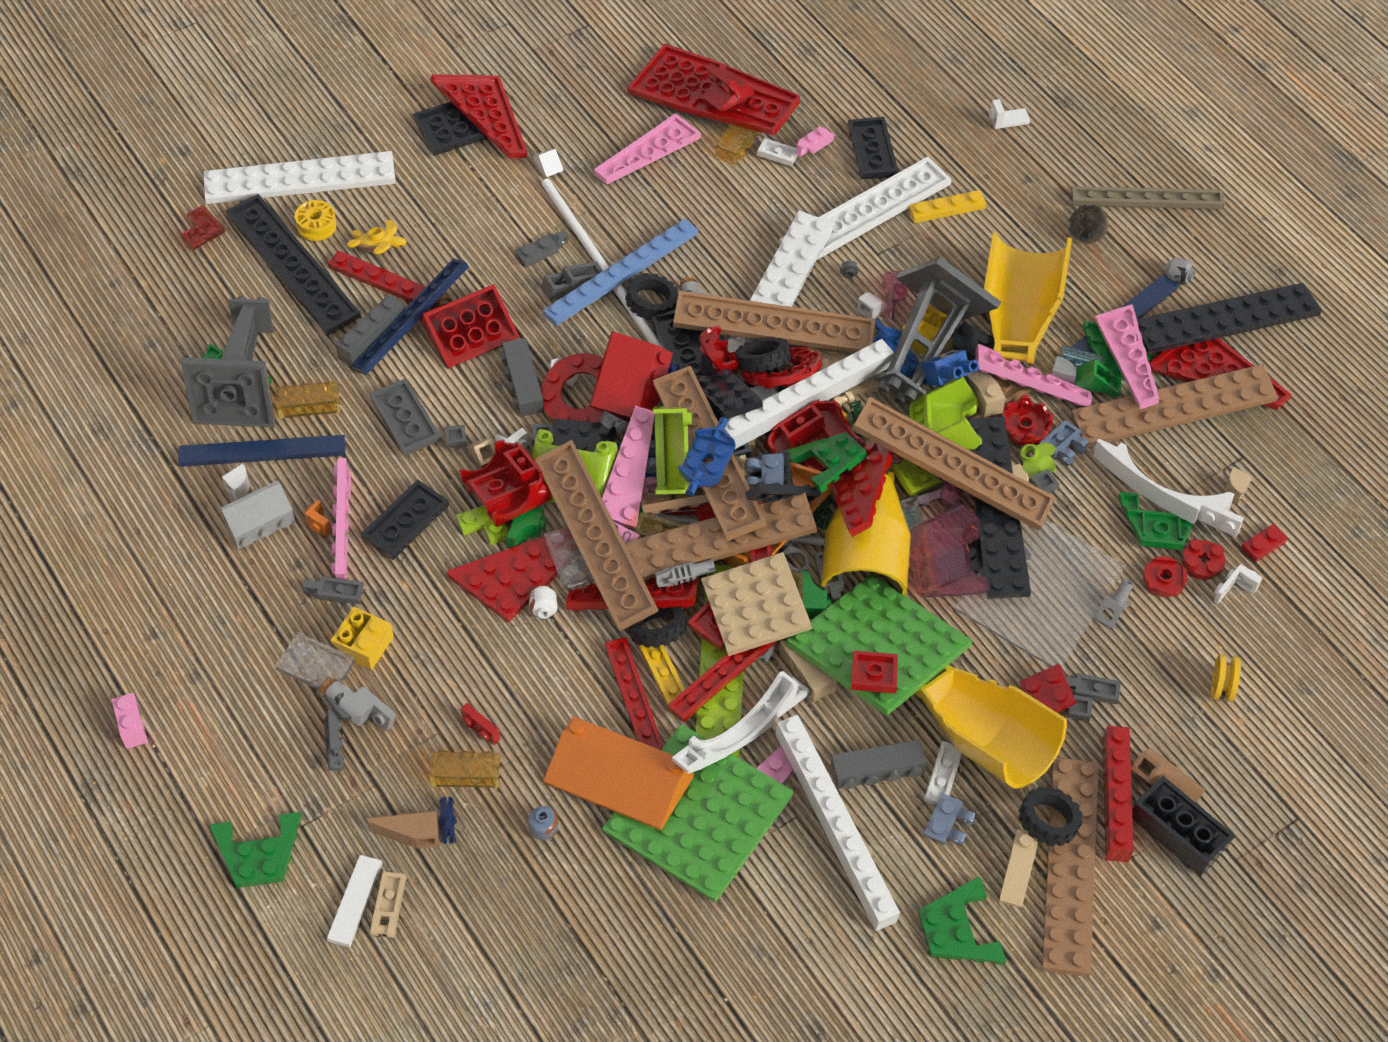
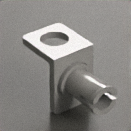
(1116, 601)

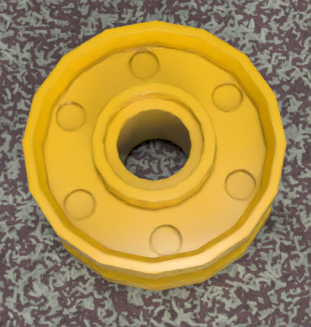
(315, 220)
(1225, 677)

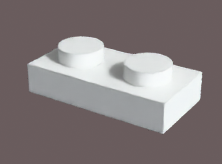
(777, 152)

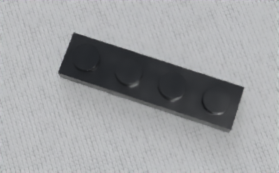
(775, 492)

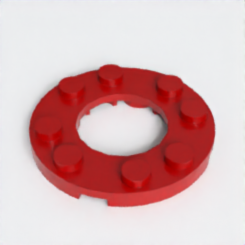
(810, 364)
(555, 380)

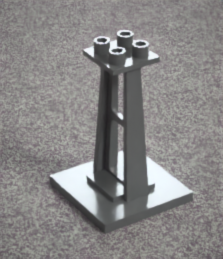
(950, 293)
(235, 386)

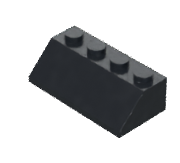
(1181, 825)

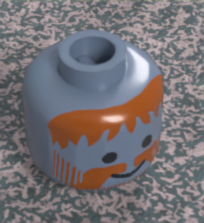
(543, 822)

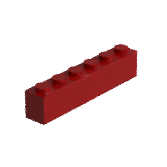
(1117, 794)

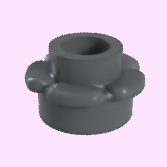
(849, 269)

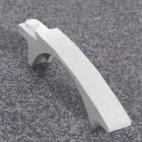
(1208, 509)
(778, 699)

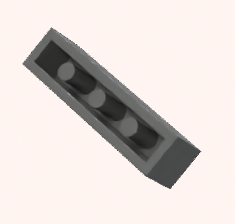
(368, 329)
(522, 376)
(878, 764)

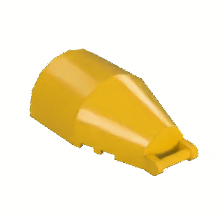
(1029, 293)
(878, 549)
(995, 725)

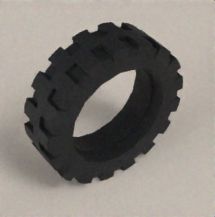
(650, 282)
(763, 354)
(661, 635)
(1041, 830)

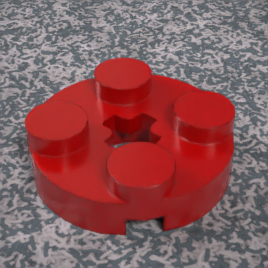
(1205, 549)
(1160, 586)

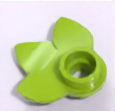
(1040, 460)

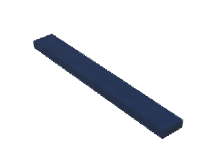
(1142, 303)
(409, 316)
(262, 450)

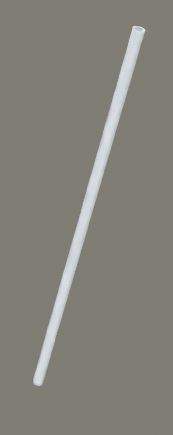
(596, 256)

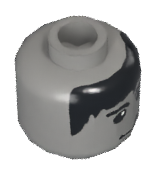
(1179, 271)

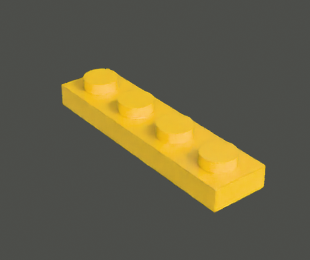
(947, 206)
(662, 672)

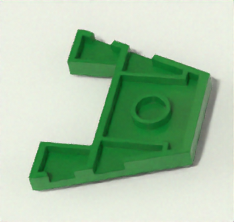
(1100, 347)
(833, 453)
(1153, 527)
(258, 860)
(949, 930)

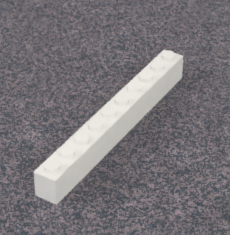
(819, 386)
(837, 823)

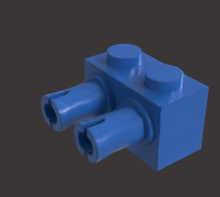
(948, 367)

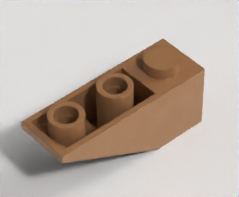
(1153, 766)
(414, 829)

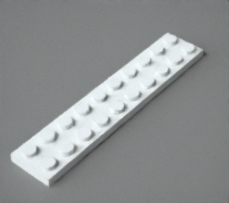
(299, 177)
(883, 202)
(790, 265)

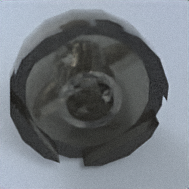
(1088, 224)

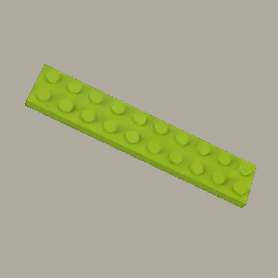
(726, 706)

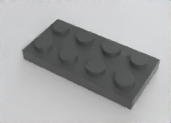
(405, 416)

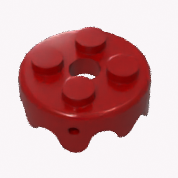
(717, 350)
(1026, 411)

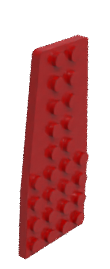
(681, 78)

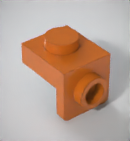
(316, 521)

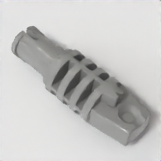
(683, 573)

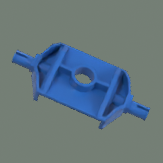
(891, 338)
(708, 443)

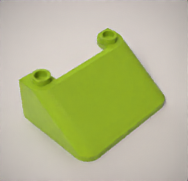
(945, 411)
(671, 448)
(597, 463)

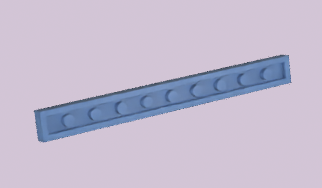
(619, 272)

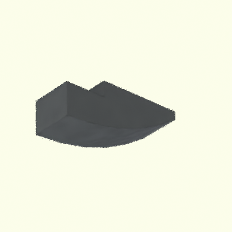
(569, 279)

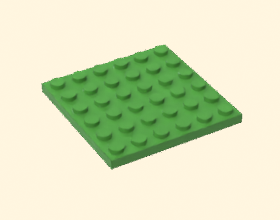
(880, 621)
(712, 825)

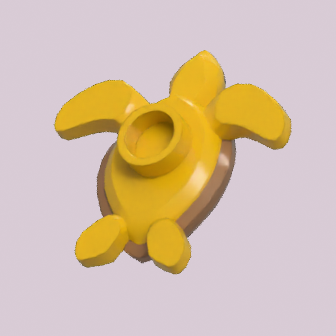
(377, 239)

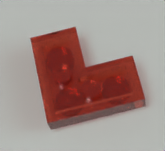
(205, 228)

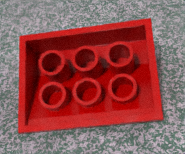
(469, 326)
(628, 376)

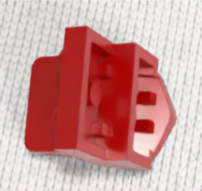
(726, 89)

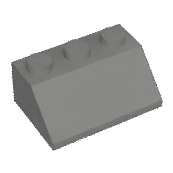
(257, 515)

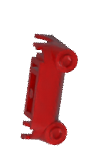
(808, 425)
(508, 483)

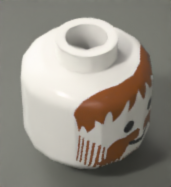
(543, 602)

